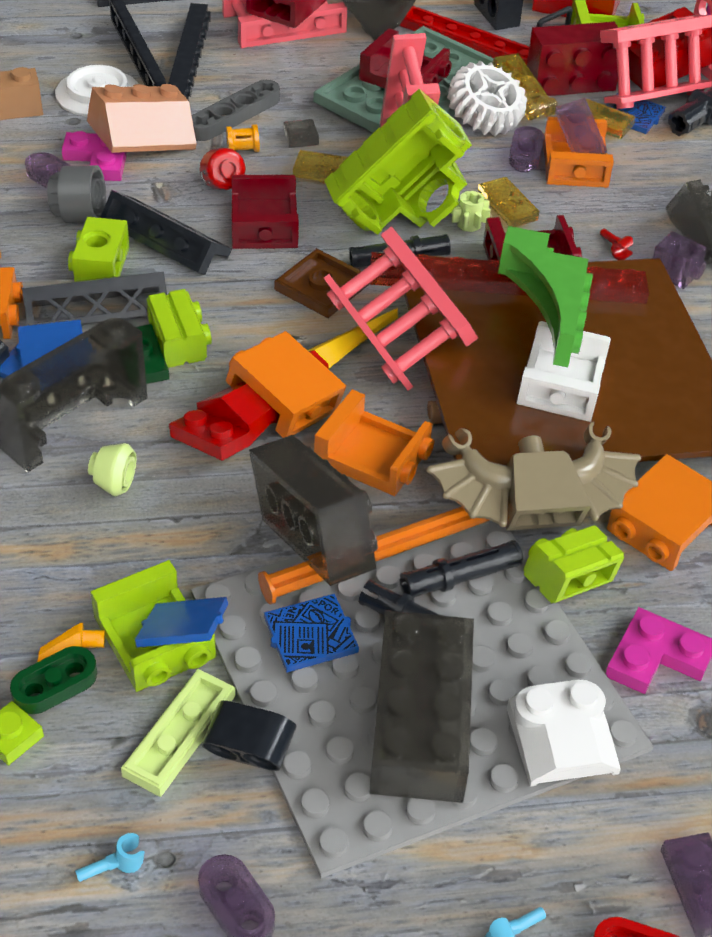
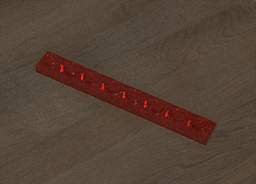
(483, 276)

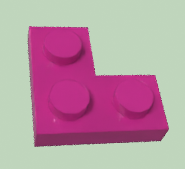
(90, 147)
(657, 641)

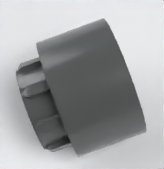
(77, 193)

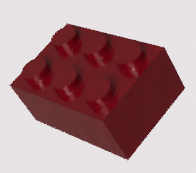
(573, 59)

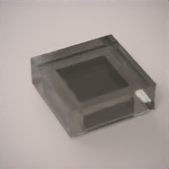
(301, 133)

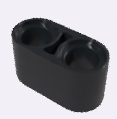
(249, 735)

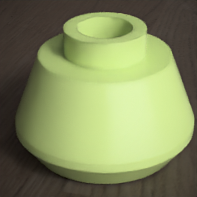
(113, 468)

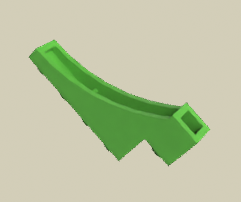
(553, 283)

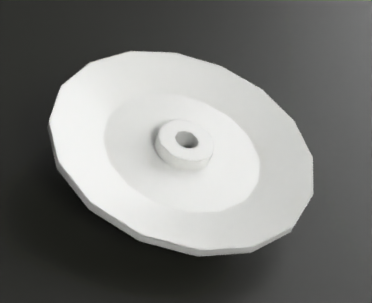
(75, 90)

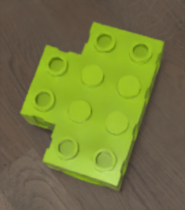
(403, 168)

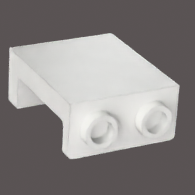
(559, 388)

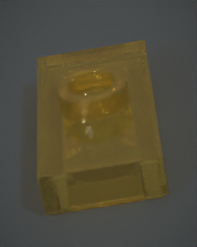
(618, 122)
(316, 165)
(509, 202)

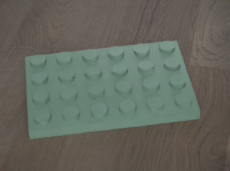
(363, 101)

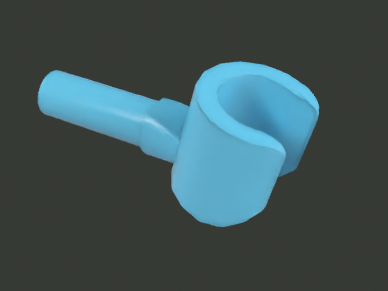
(120, 859)
(503, 928)

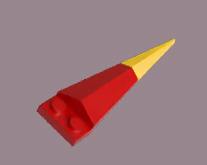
(239, 415)

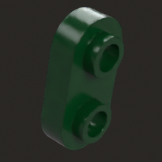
(53, 679)

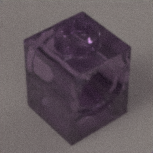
(681, 258)

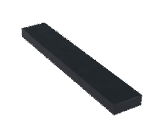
(135, 44)

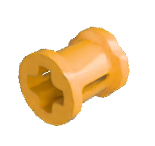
(243, 138)

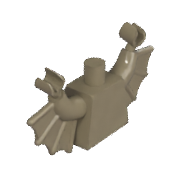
(536, 485)

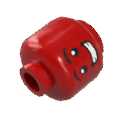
(219, 166)

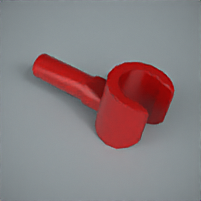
(619, 245)

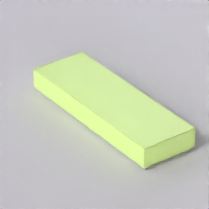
(176, 733)

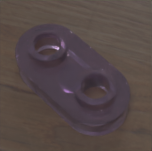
(526, 148)
(43, 165)
(238, 904)

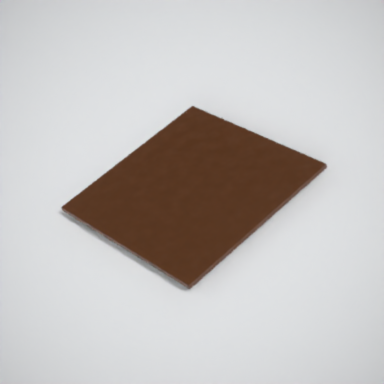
(650, 390)

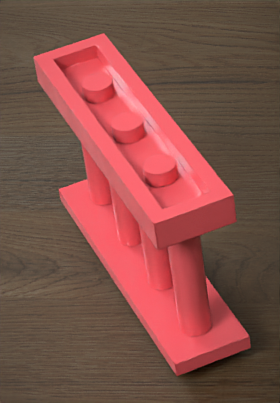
(257, 31)
(645, 36)
(405, 74)
(433, 301)

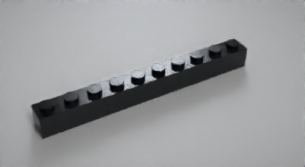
(190, 48)

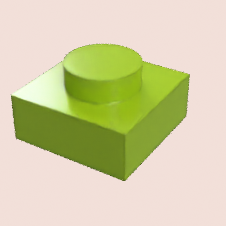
(17, 732)

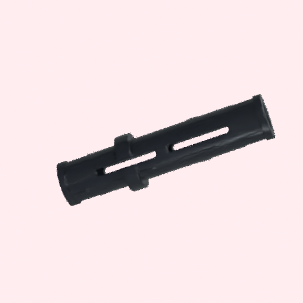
(429, 246)
(446, 573)

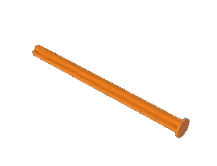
(389, 544)

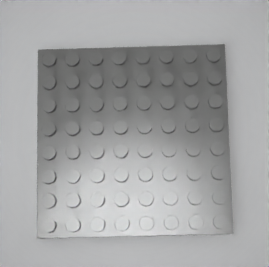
(334, 704)

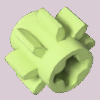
(471, 211)

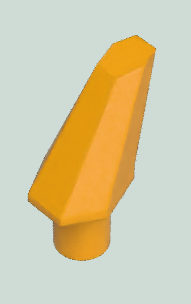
(73, 637)

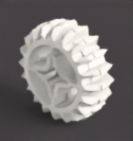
(487, 98)

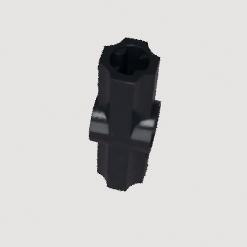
(692, 114)

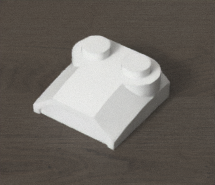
(562, 731)

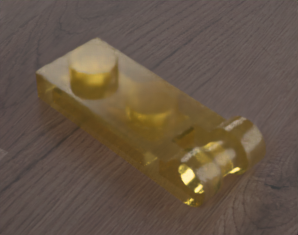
(538, 101)

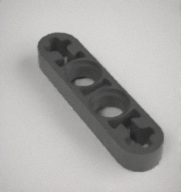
(237, 108)

